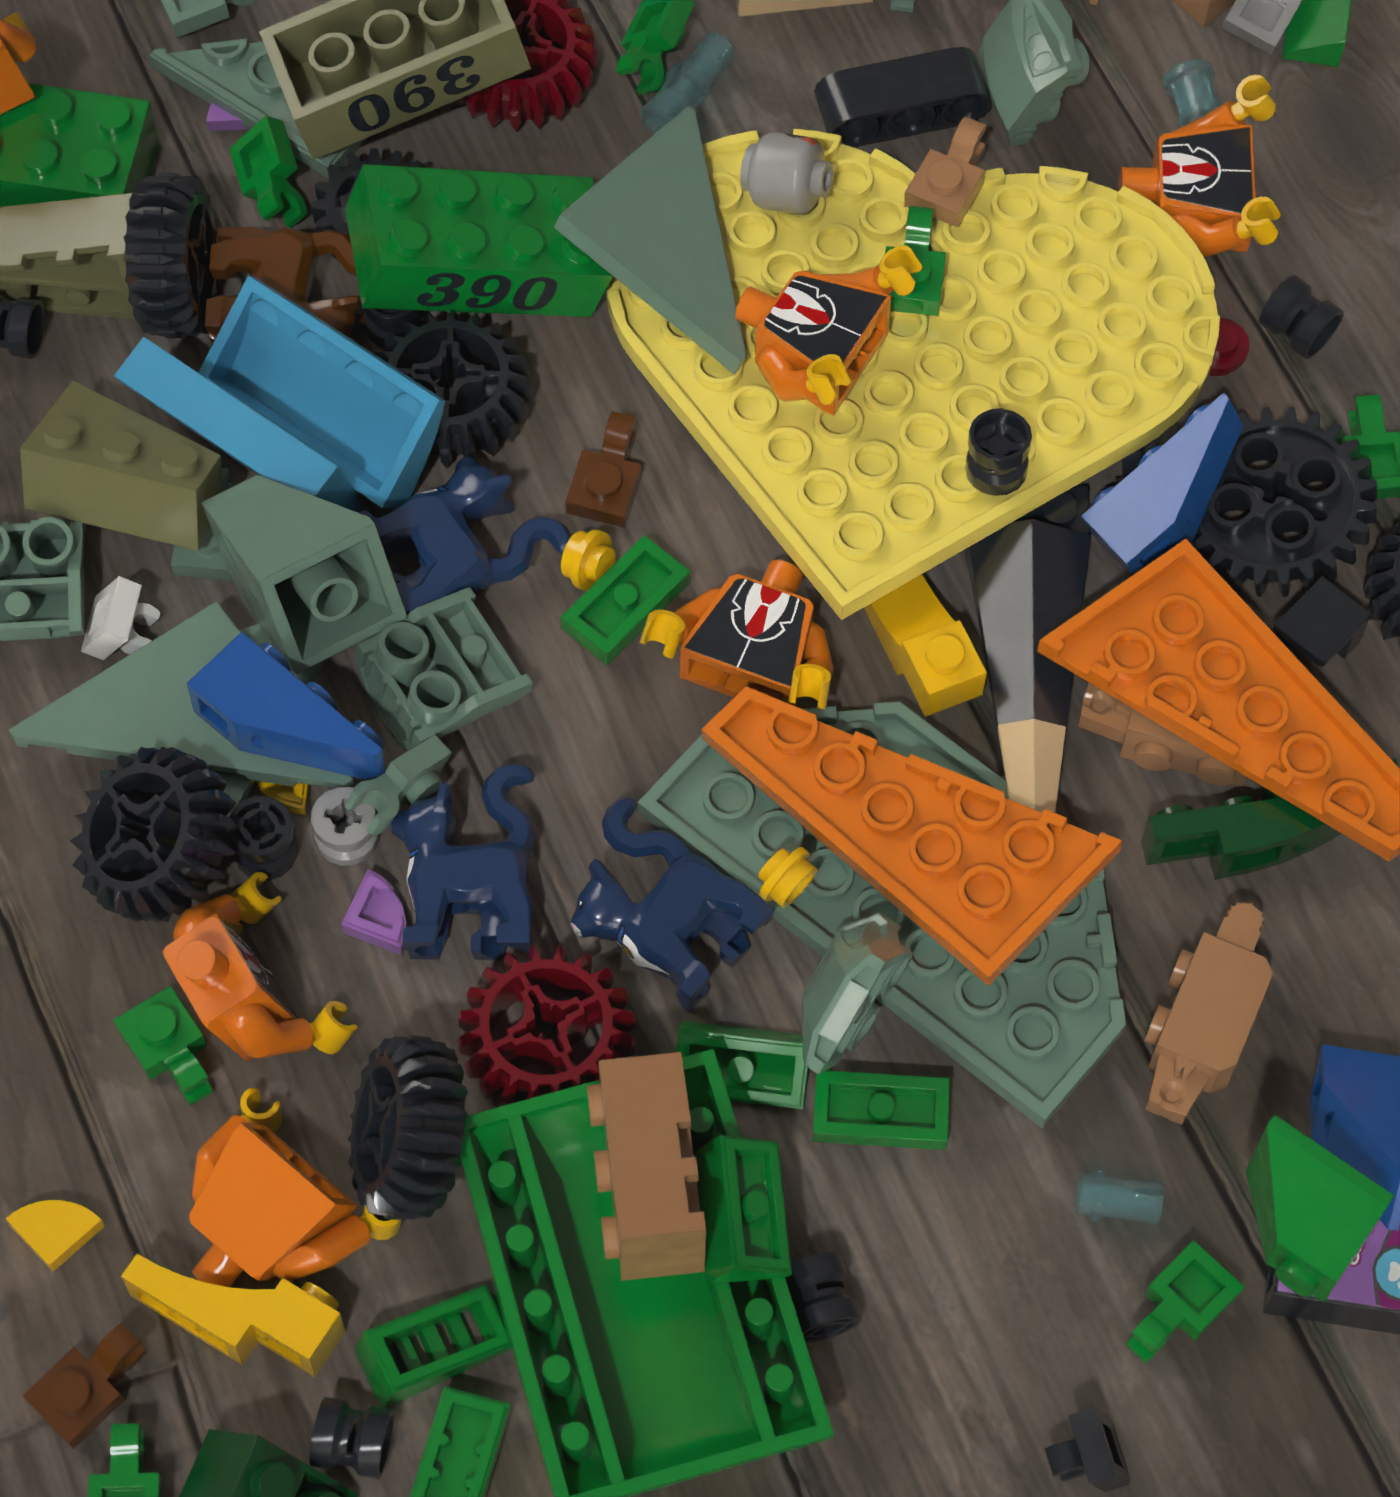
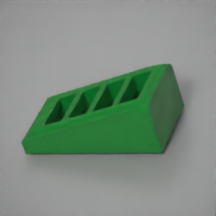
(380, 1367)

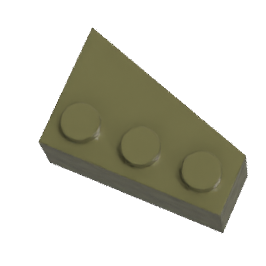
(67, 255)
(118, 471)

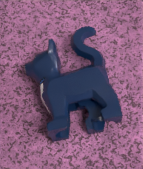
(445, 547)
(472, 878)
(681, 907)

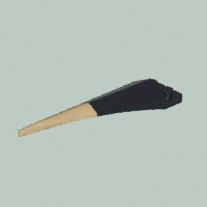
(1023, 588)

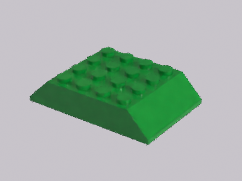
(636, 1374)

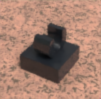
(1091, 1452)

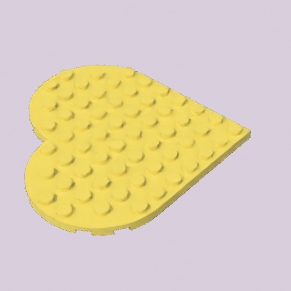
(1051, 306)

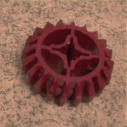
(555, 73)
(591, 1004)

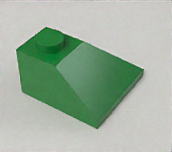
(1310, 1209)

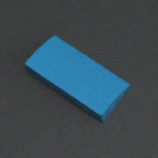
(326, 392)
(233, 425)

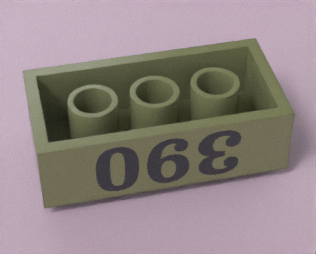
(384, 62)

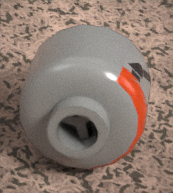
(786, 173)

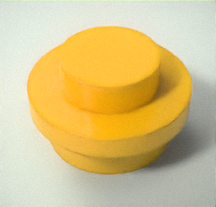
(587, 558)
(786, 876)

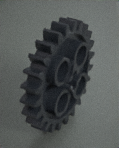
(1281, 504)

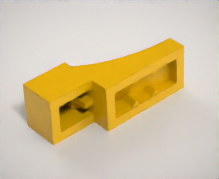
(927, 647)
(286, 1320)

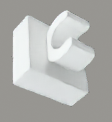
(113, 618)

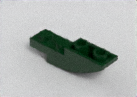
(1235, 835)

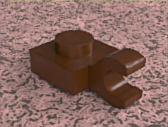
(607, 481)
(79, 1391)

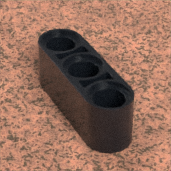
(902, 96)

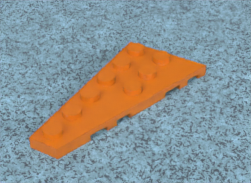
(1216, 675)
(930, 840)

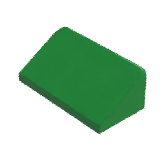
(1318, 32)
(753, 1062)
(743, 1210)

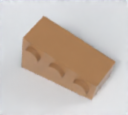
(648, 1167)

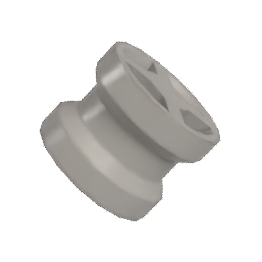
(348, 841)

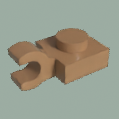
(950, 180)

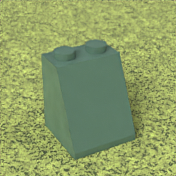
(304, 568)

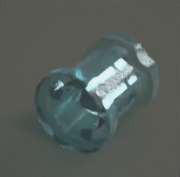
(1192, 89)

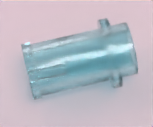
(1118, 1198)

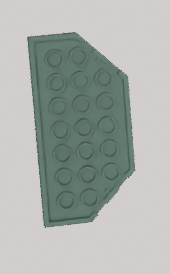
(1021, 1036)

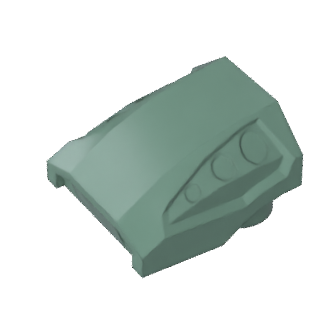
(1029, 63)
(42, 589)
(441, 659)
(841, 992)

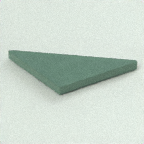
(245, 85)
(661, 237)
(149, 705)

